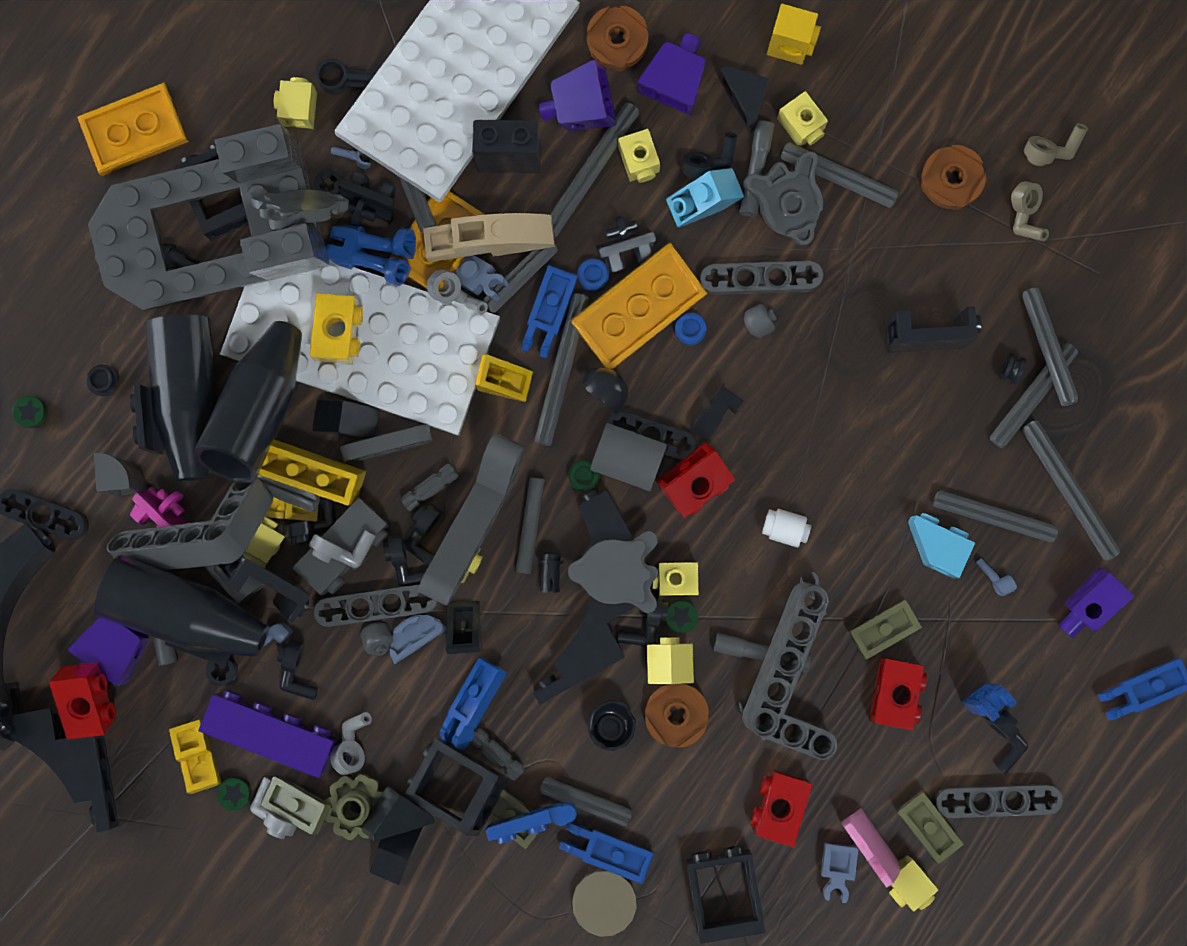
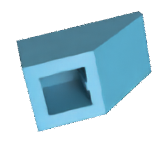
(705, 196)
(940, 548)

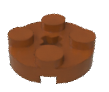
(614, 20)
(971, 174)
(672, 732)

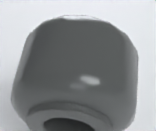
(760, 320)
(376, 638)

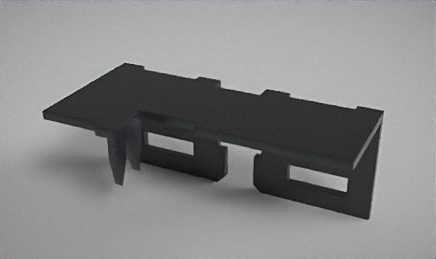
(720, 404)

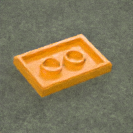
(132, 129)
(442, 212)

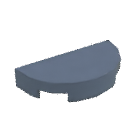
(414, 634)

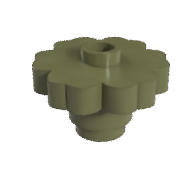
(343, 793)

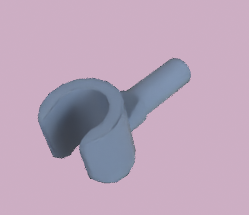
(353, 155)
(1001, 585)
(279, 632)

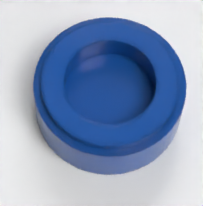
(593, 275)
(690, 329)

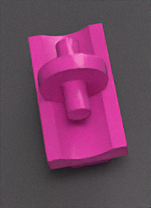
(159, 507)

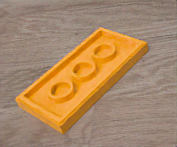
(638, 307)

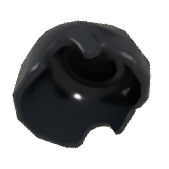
(607, 387)
(611, 725)

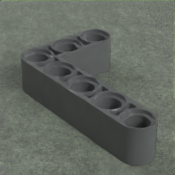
(474, 519)
(201, 543)
(787, 676)

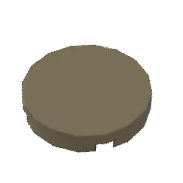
(604, 903)

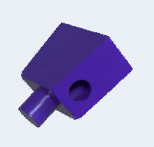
(674, 75)
(581, 99)
(1107, 598)
(113, 647)

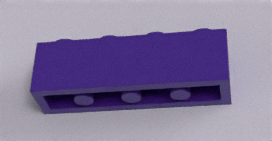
(268, 734)

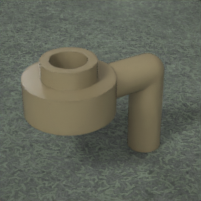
(1043, 151)
(1026, 200)

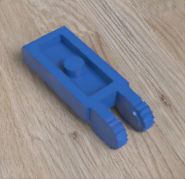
(550, 308)
(1147, 688)
(989, 701)
(471, 703)
(533, 821)
(610, 853)

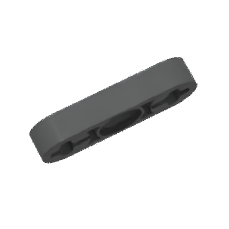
(385, 444)

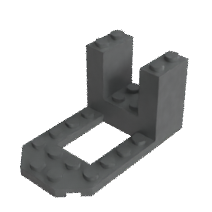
(252, 161)

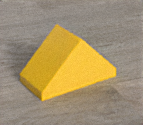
(503, 378)

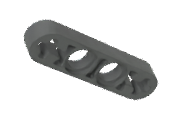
(761, 281)
(376, 602)
(998, 800)

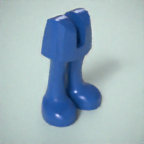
(356, 240)

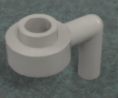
(452, 291)
(326, 550)
(349, 748)
(276, 825)

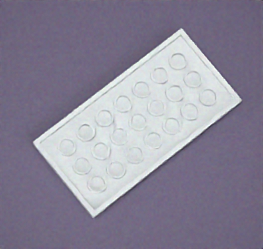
(446, 71)
(413, 353)

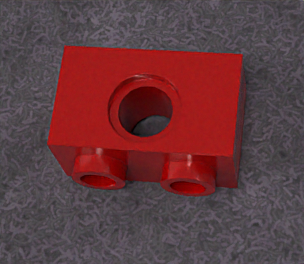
(678, 480)
(69, 690)
(884, 708)
(782, 827)

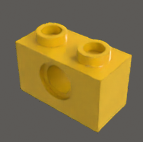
(794, 34)
(328, 311)

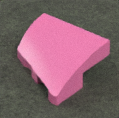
(872, 846)

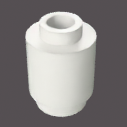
(786, 527)

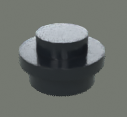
(102, 380)

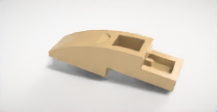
(489, 233)

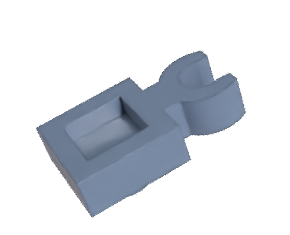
(479, 276)
(839, 865)

